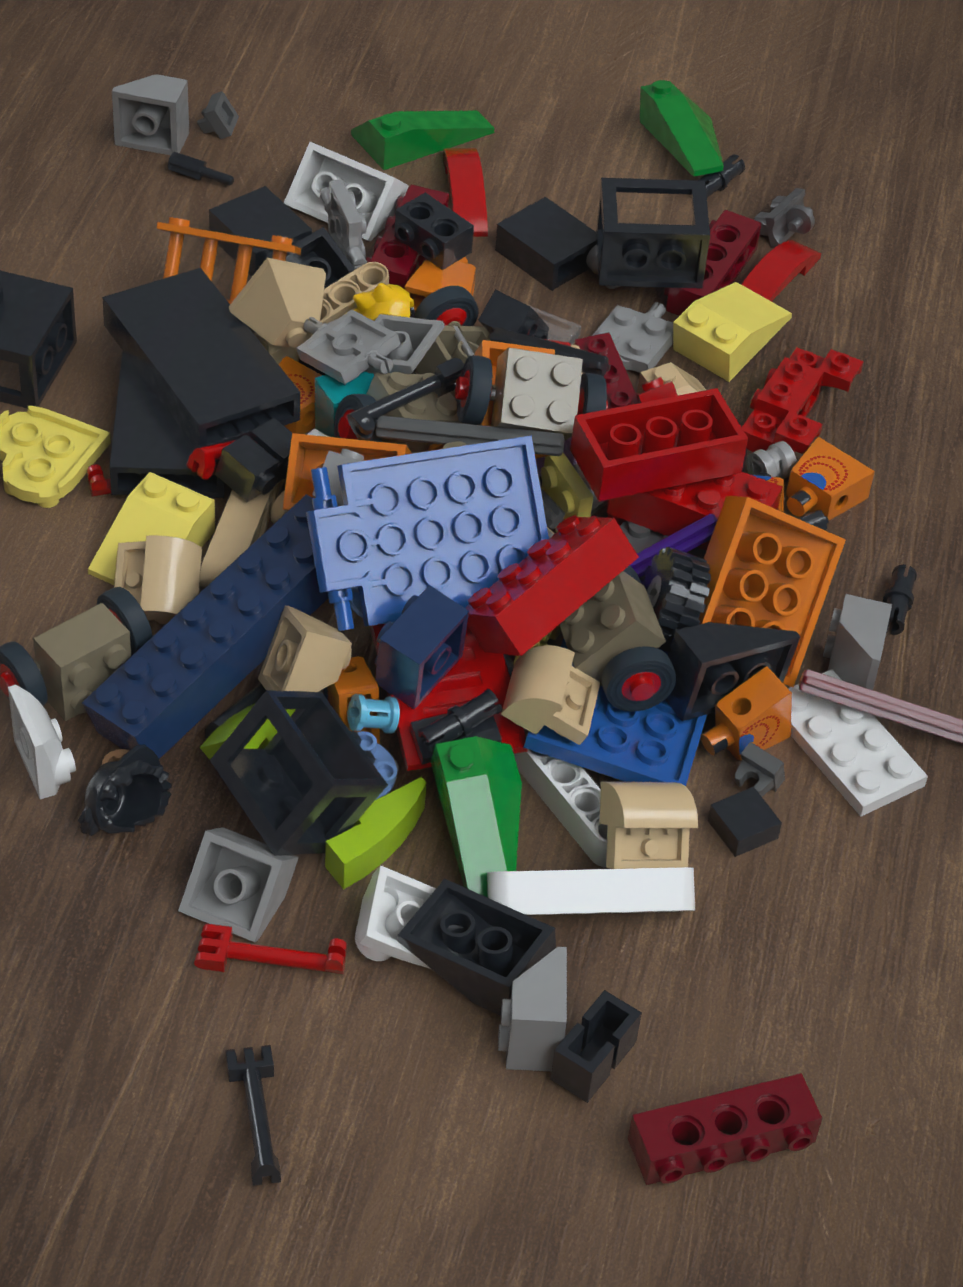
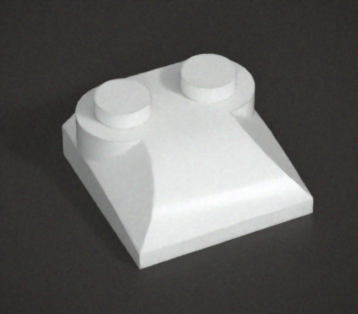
(39, 743)
(385, 911)

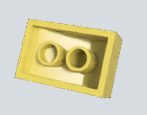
(727, 329)
(155, 509)

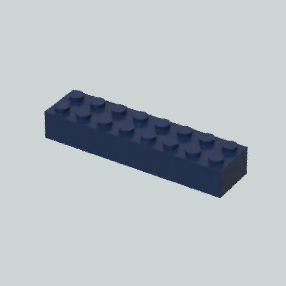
(210, 641)

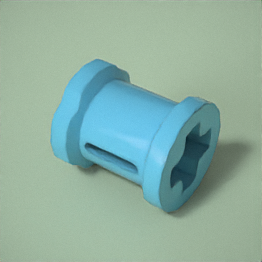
(387, 713)

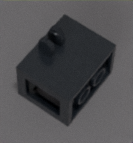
(651, 252)
(35, 334)
(307, 778)

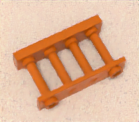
(180, 227)

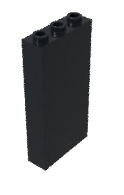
(200, 358)
(150, 441)

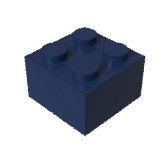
(420, 646)

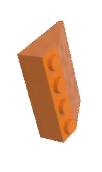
(769, 572)

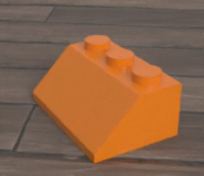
(310, 452)

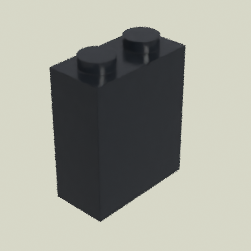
(256, 217)
(546, 243)

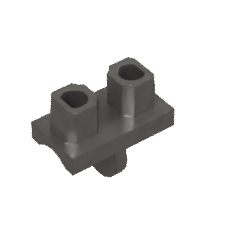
(786, 218)

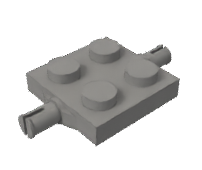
(345, 222)
(639, 336)
(348, 346)

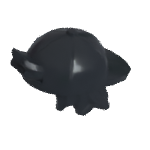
(126, 793)

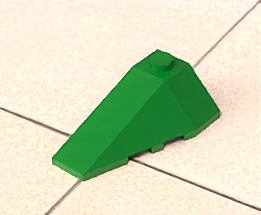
(680, 127)
(416, 134)
(480, 805)

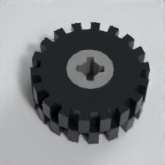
(676, 590)

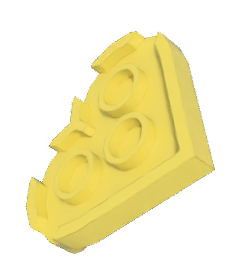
(46, 453)

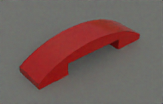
(467, 187)
(780, 268)

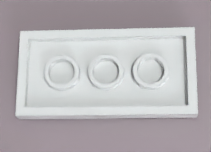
(853, 751)

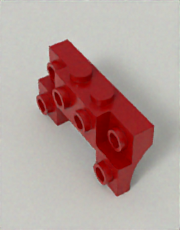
(791, 394)

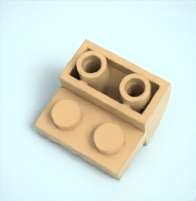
(159, 574)
(551, 693)
(647, 824)

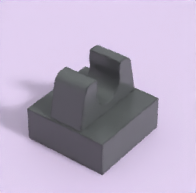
(218, 116)
(762, 767)

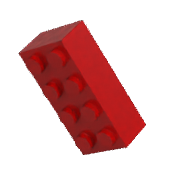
(658, 444)
(681, 505)
(548, 584)

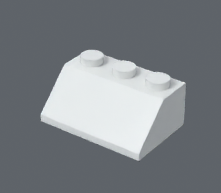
(373, 190)

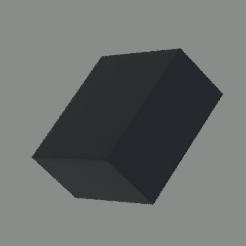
(744, 821)

